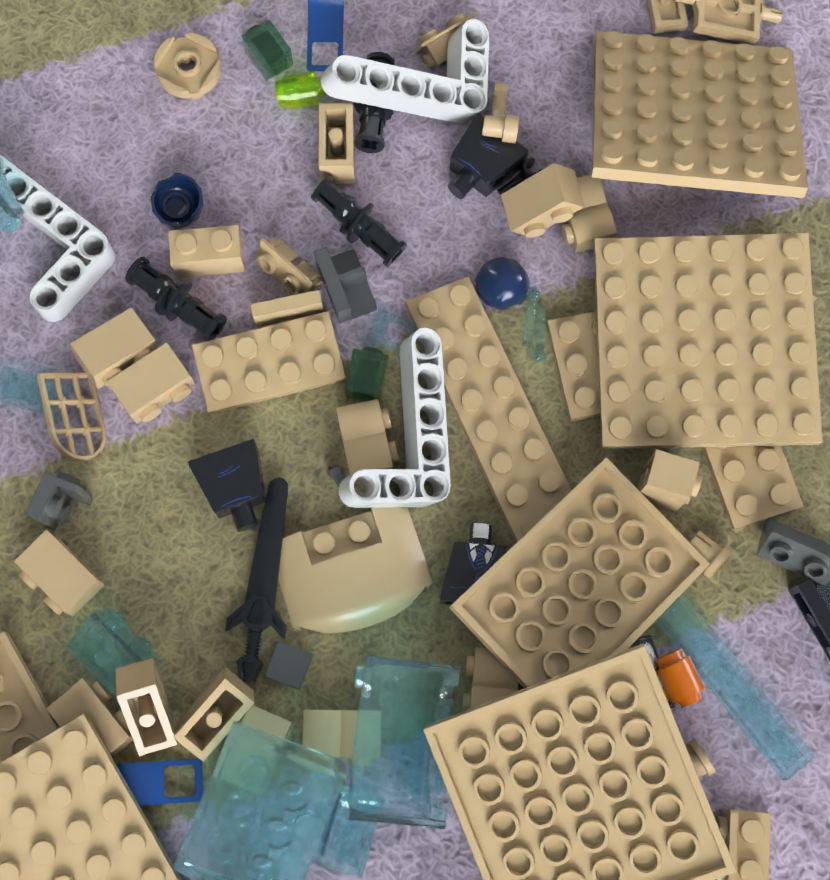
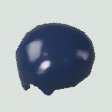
(172, 195)
(502, 283)

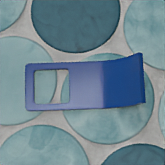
(324, 25)
(147, 781)

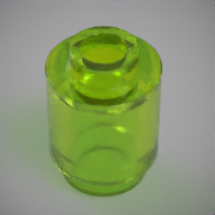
(299, 90)

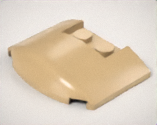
(353, 571)

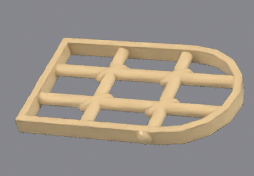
(79, 402)

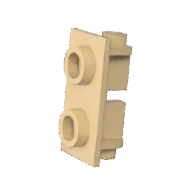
(436, 44)
(278, 260)

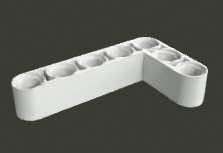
(420, 85)
(78, 246)
(415, 435)

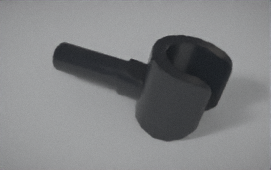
(524, 174)

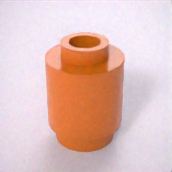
(679, 678)

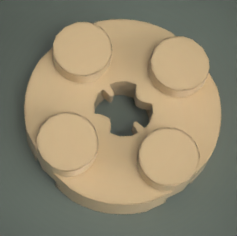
(191, 83)

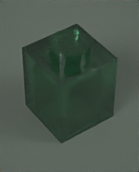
(267, 50)
(367, 374)

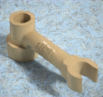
(498, 123)

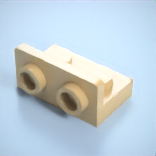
(747, 842)

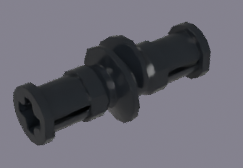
(372, 118)
(358, 221)
(175, 300)

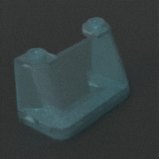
(392, 761)

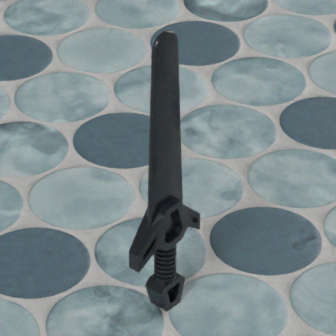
(259, 605)

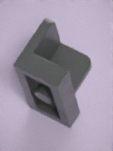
(345, 284)

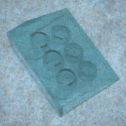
(261, 810)

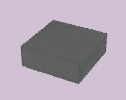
(289, 665)

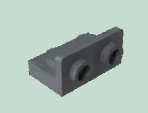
(52, 497)
(795, 551)

